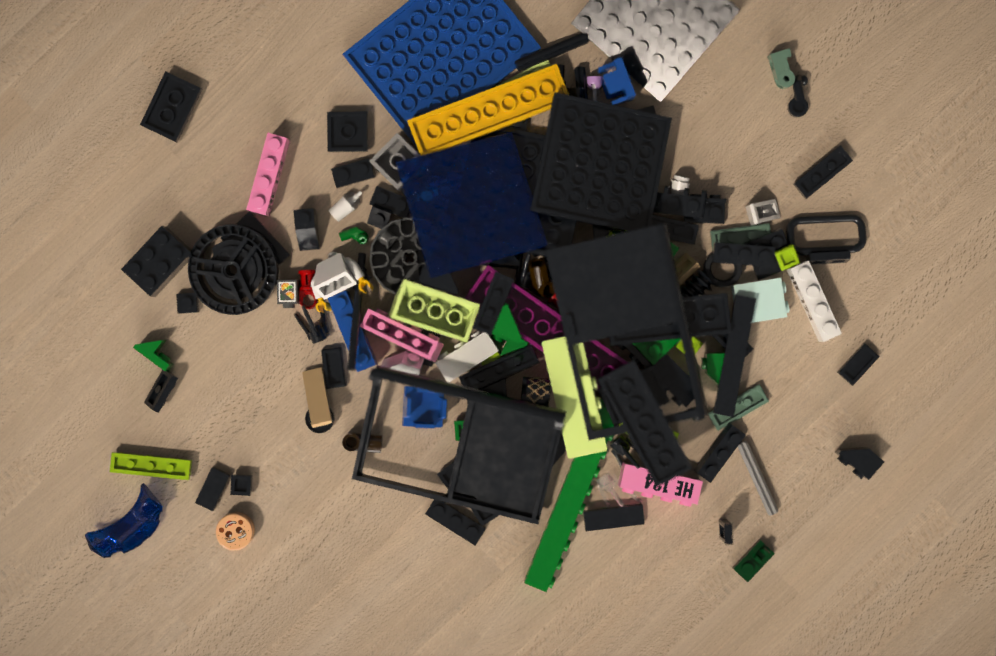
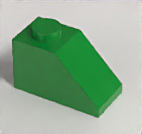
(712, 364)

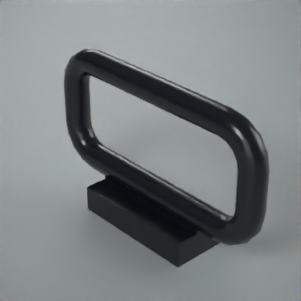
(827, 254)

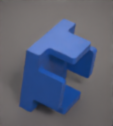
(617, 82)
(423, 408)

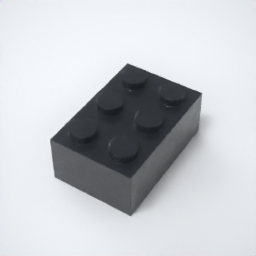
(157, 261)

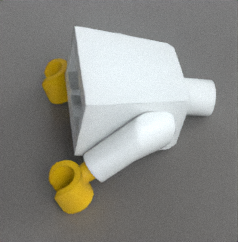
(335, 276)

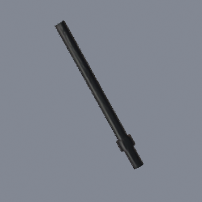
(356, 317)

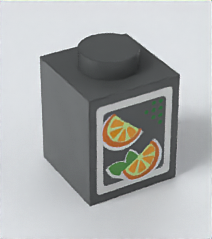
(288, 293)

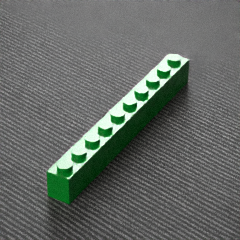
(564, 514)

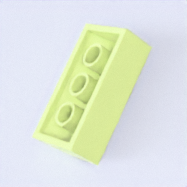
(434, 310)

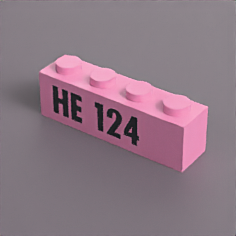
(268, 174)
(680, 488)

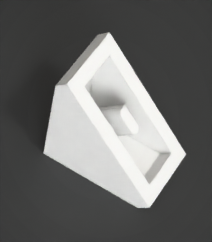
(762, 212)

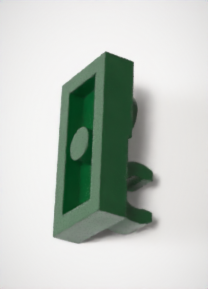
(753, 560)

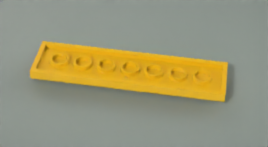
(487, 111)

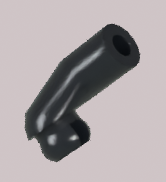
(798, 88)

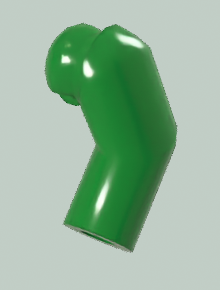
(354, 233)

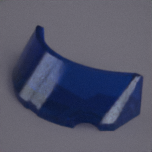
(130, 529)

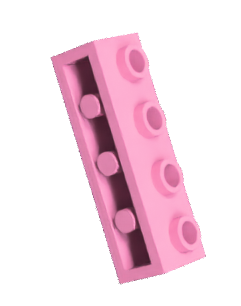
(398, 333)

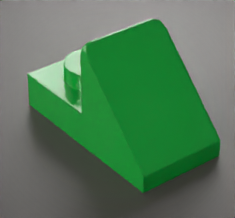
(510, 345)
(150, 351)

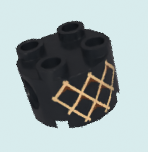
(536, 390)

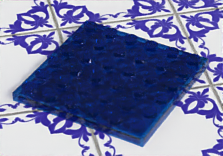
(470, 204)

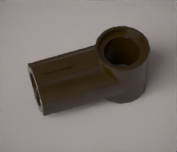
(540, 278)
(374, 445)

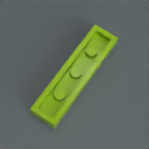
(150, 466)

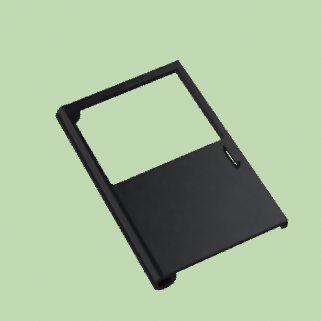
(617, 289)
(501, 451)

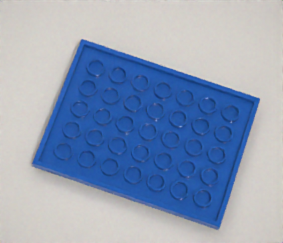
(439, 54)

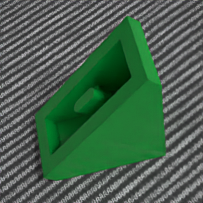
(506, 326)

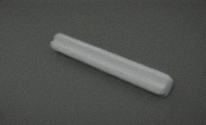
(757, 478)

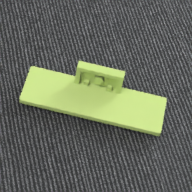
(567, 397)

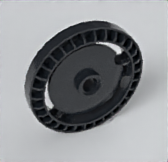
(248, 267)

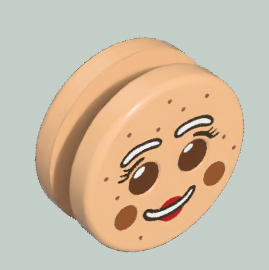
(235, 531)

